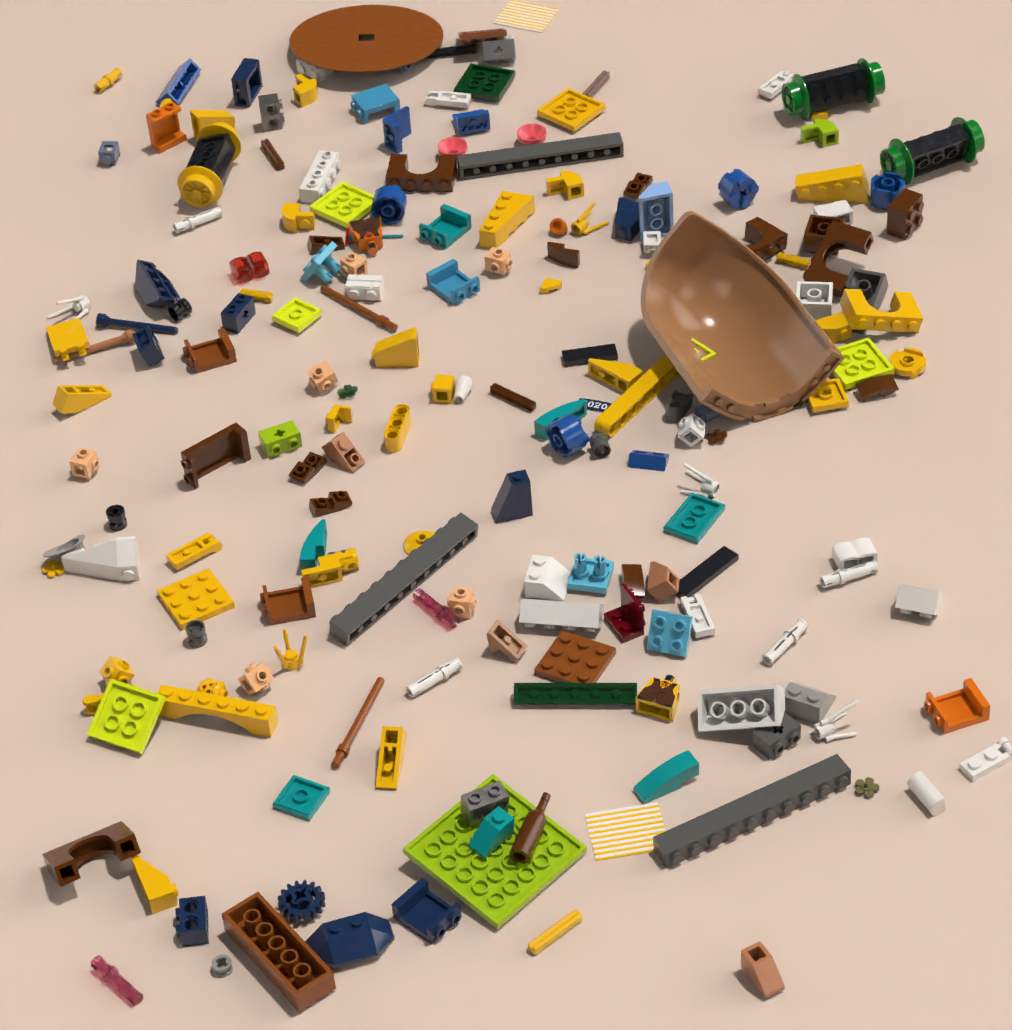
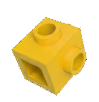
(117, 670)

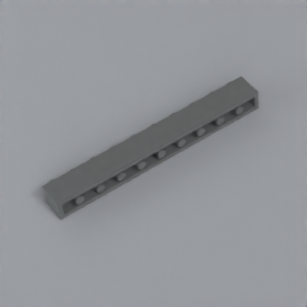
(540, 156)
(403, 579)
(751, 810)

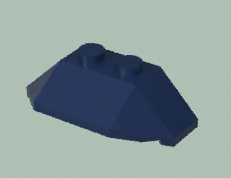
(154, 286)
(351, 939)

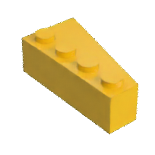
(834, 185)
(505, 216)

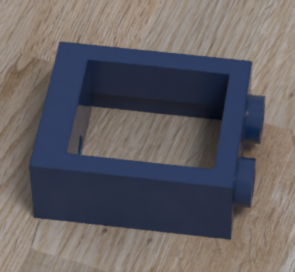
(248, 81)

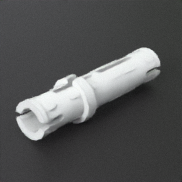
(191, 222)
(842, 576)
(789, 636)
(441, 672)

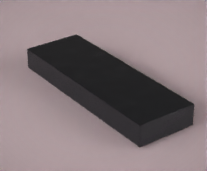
(581, 355)

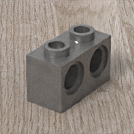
(268, 112)
(482, 801)

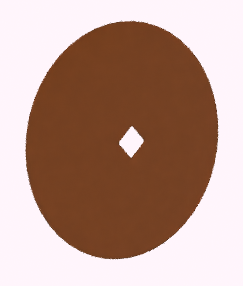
(333, 36)

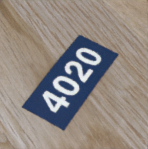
(596, 405)

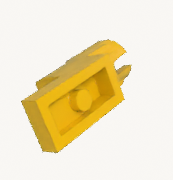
(331, 567)

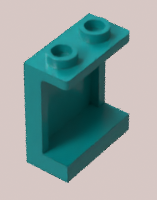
(447, 227)

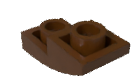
(638, 185)
(562, 255)
(877, 385)
(308, 468)
(335, 502)
(633, 577)

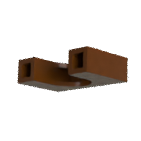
(439, 180)
(767, 237)
(837, 237)
(114, 840)

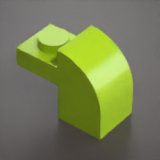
(820, 130)

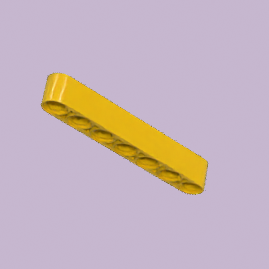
(636, 397)

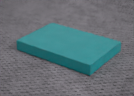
(694, 518)

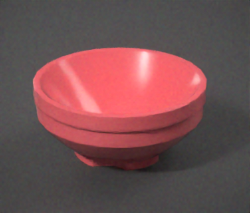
(531, 134)
(452, 146)

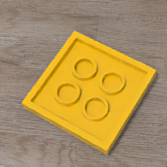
(571, 109)
(195, 598)

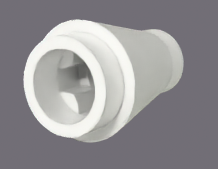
(462, 388)

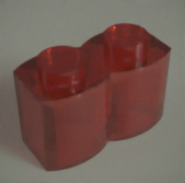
(249, 267)

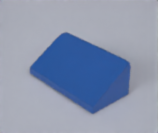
(648, 460)

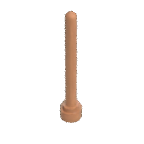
(126, 337)

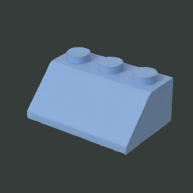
(656, 209)

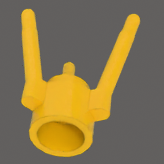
(581, 224)
(291, 659)

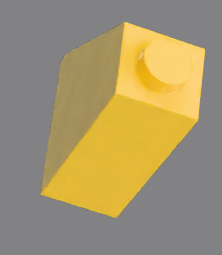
(202, 118)
(398, 350)

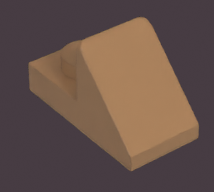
(502, 638)

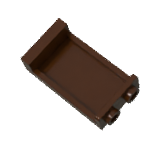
(214, 453)

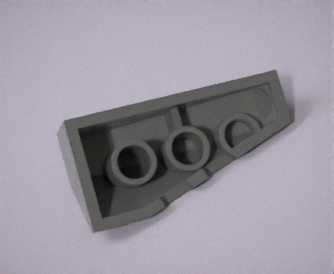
(872, 285)

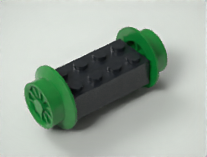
(833, 88)
(933, 151)

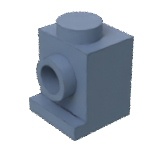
(109, 157)

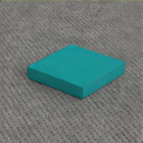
(301, 798)

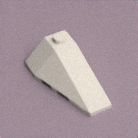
(113, 560)

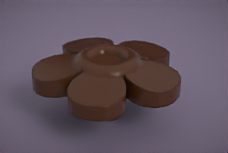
(716, 436)

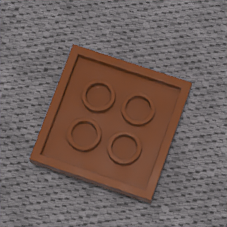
(482, 35)
(575, 659)

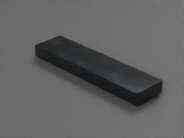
(706, 571)

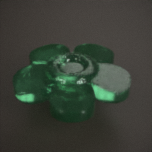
(347, 391)

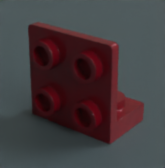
(627, 619)

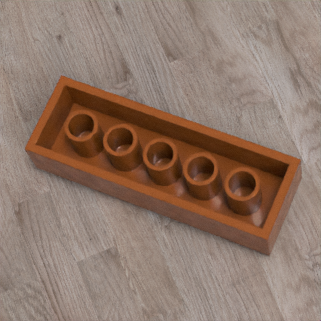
(278, 951)

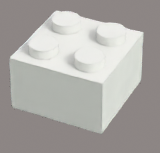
(816, 297)

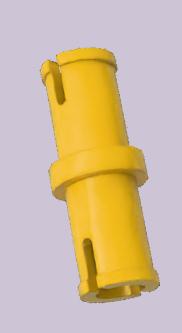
(108, 80)

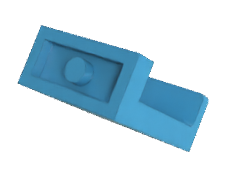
(373, 101)
(452, 283)

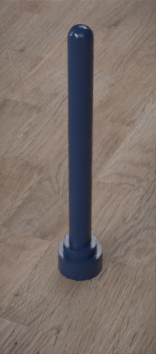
(103, 320)

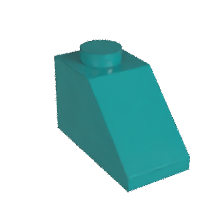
(492, 832)

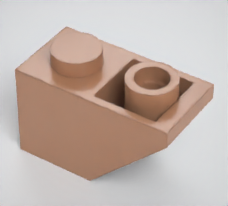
(343, 453)
(662, 581)
(761, 969)

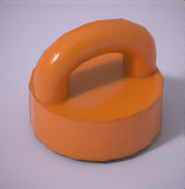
(558, 226)

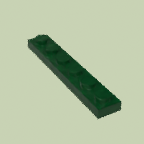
(575, 693)

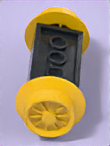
(203, 176)

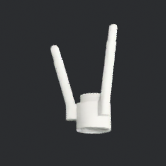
(80, 304)
(708, 485)
(825, 727)

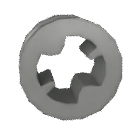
(224, 971)

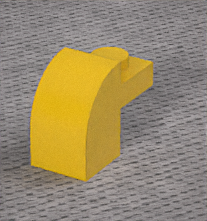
(305, 90)
(567, 183)
(295, 219)

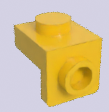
(337, 415)

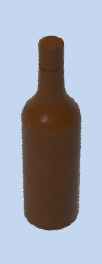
(530, 832)

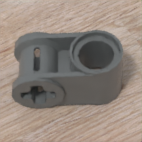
(678, 406)

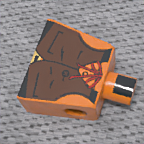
(367, 234)

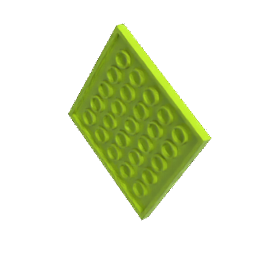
(497, 884)

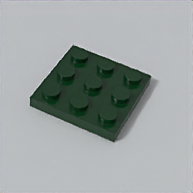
(485, 82)

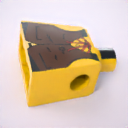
(659, 698)

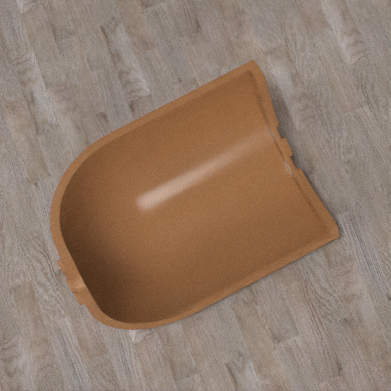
(735, 304)

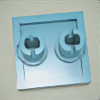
(318, 260)
(590, 574)
(669, 633)

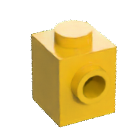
(443, 388)

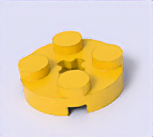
(912, 369)

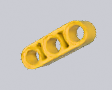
(397, 428)

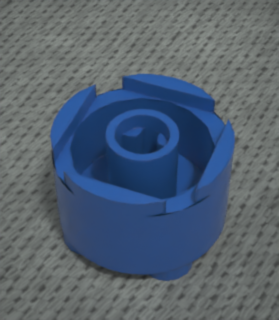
(738, 189)
(885, 189)
(389, 204)
(567, 435)

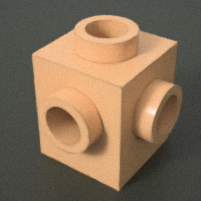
(498, 261)
(353, 264)
(322, 376)
(84, 463)
(462, 602)
(256, 678)

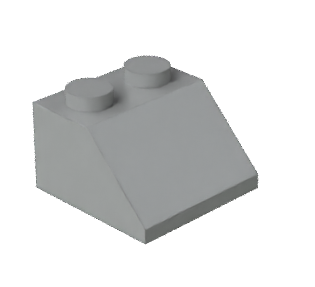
(807, 702)

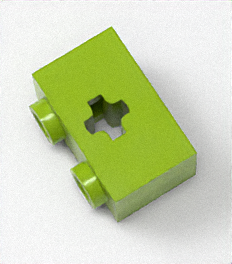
(280, 439)

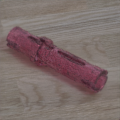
(441, 611)
(111, 975)

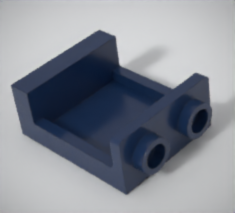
(425, 912)

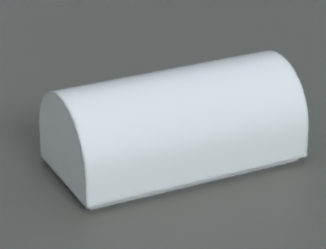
(927, 793)

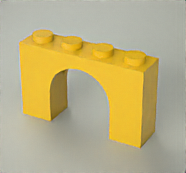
(862, 316)

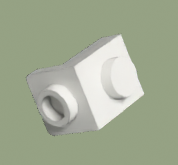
(651, 240)

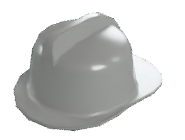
(70, 546)

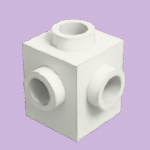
(691, 429)

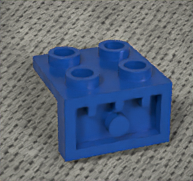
(472, 121)
(396, 128)

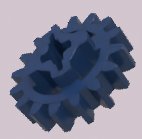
(301, 901)

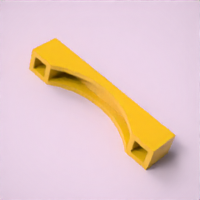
(253, 716)

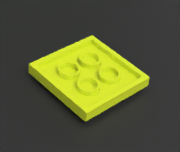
(343, 204)
(860, 363)
(126, 716)

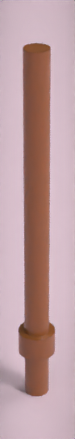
(380, 319)
(344, 748)

